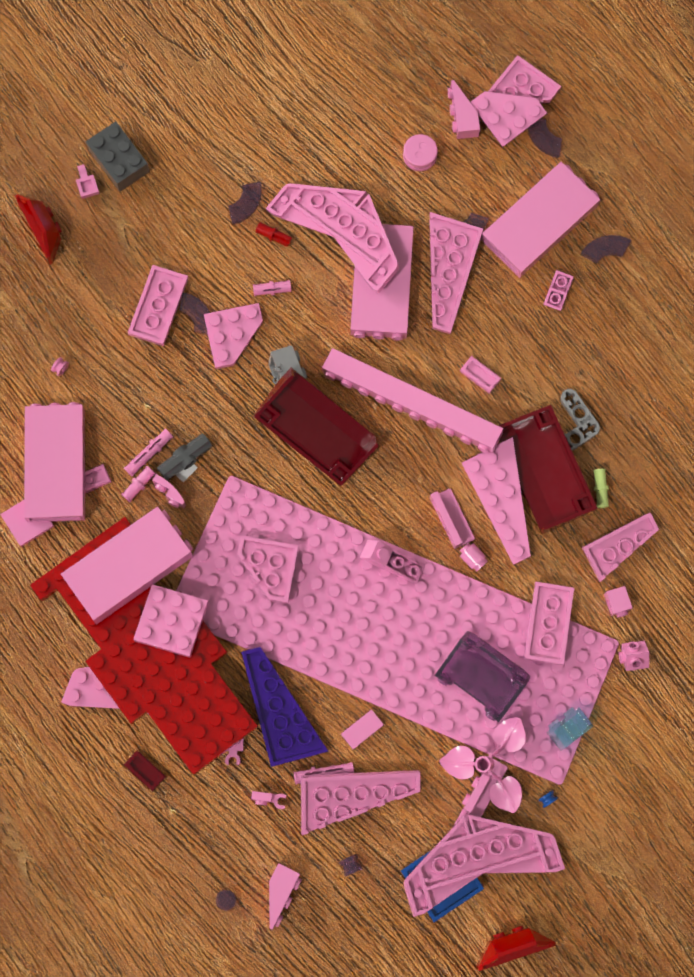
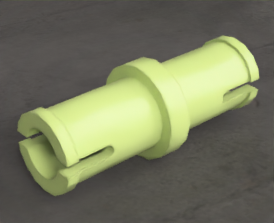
(601, 488)

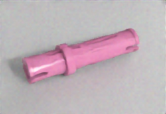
(146, 454)
(335, 769)

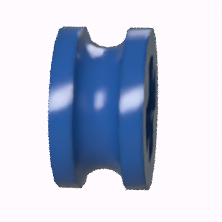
(548, 799)

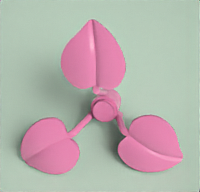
(460, 763)

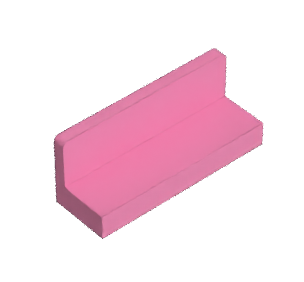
(452, 518)

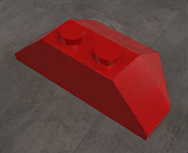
(41, 225)
(513, 946)

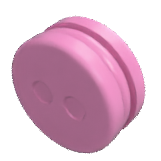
(420, 152)

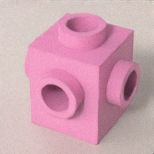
(634, 655)

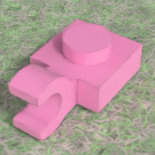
(86, 184)
(262, 798)

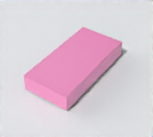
(480, 374)
(362, 729)

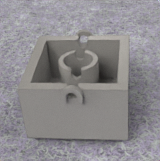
(282, 360)

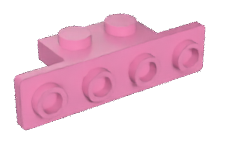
(479, 798)

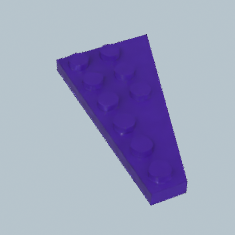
(282, 721)

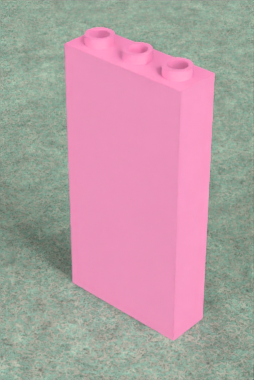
(540, 219)
(385, 312)
(54, 462)
(127, 564)

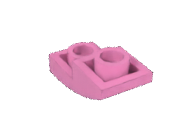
(558, 290)
(172, 495)

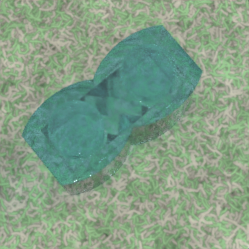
(570, 728)

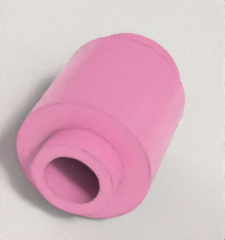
(473, 556)

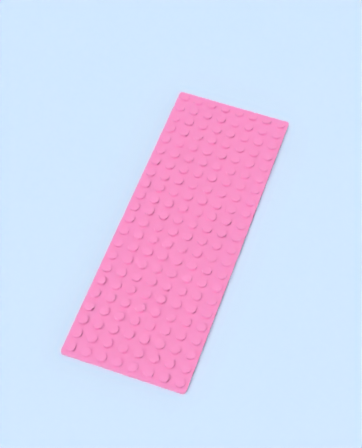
(383, 632)

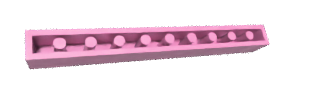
(412, 401)

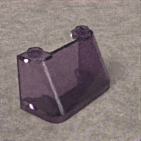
(483, 675)

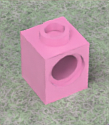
(618, 602)

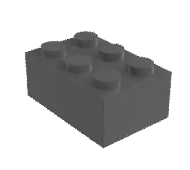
(117, 156)

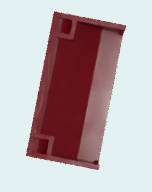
(316, 427)
(548, 470)

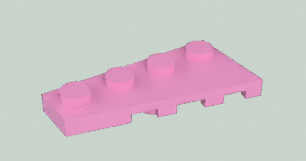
(613, 548)

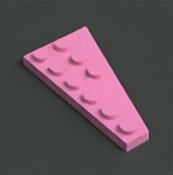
(451, 257)
(499, 490)
(345, 795)

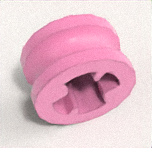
(60, 366)

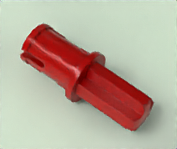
(273, 234)

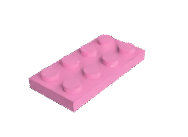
(158, 305)
(549, 623)

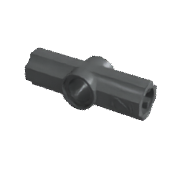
(184, 457)

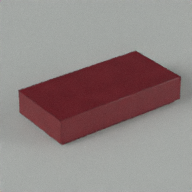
(145, 770)

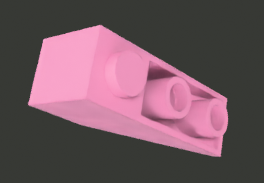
(465, 115)
(391, 561)
(280, 888)

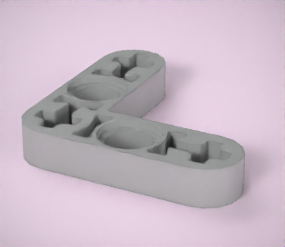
(581, 423)

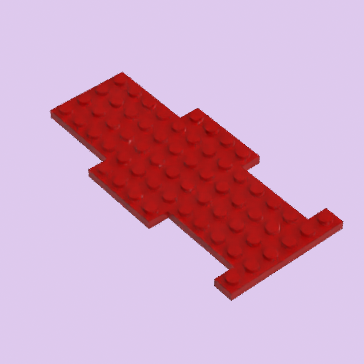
(177, 691)

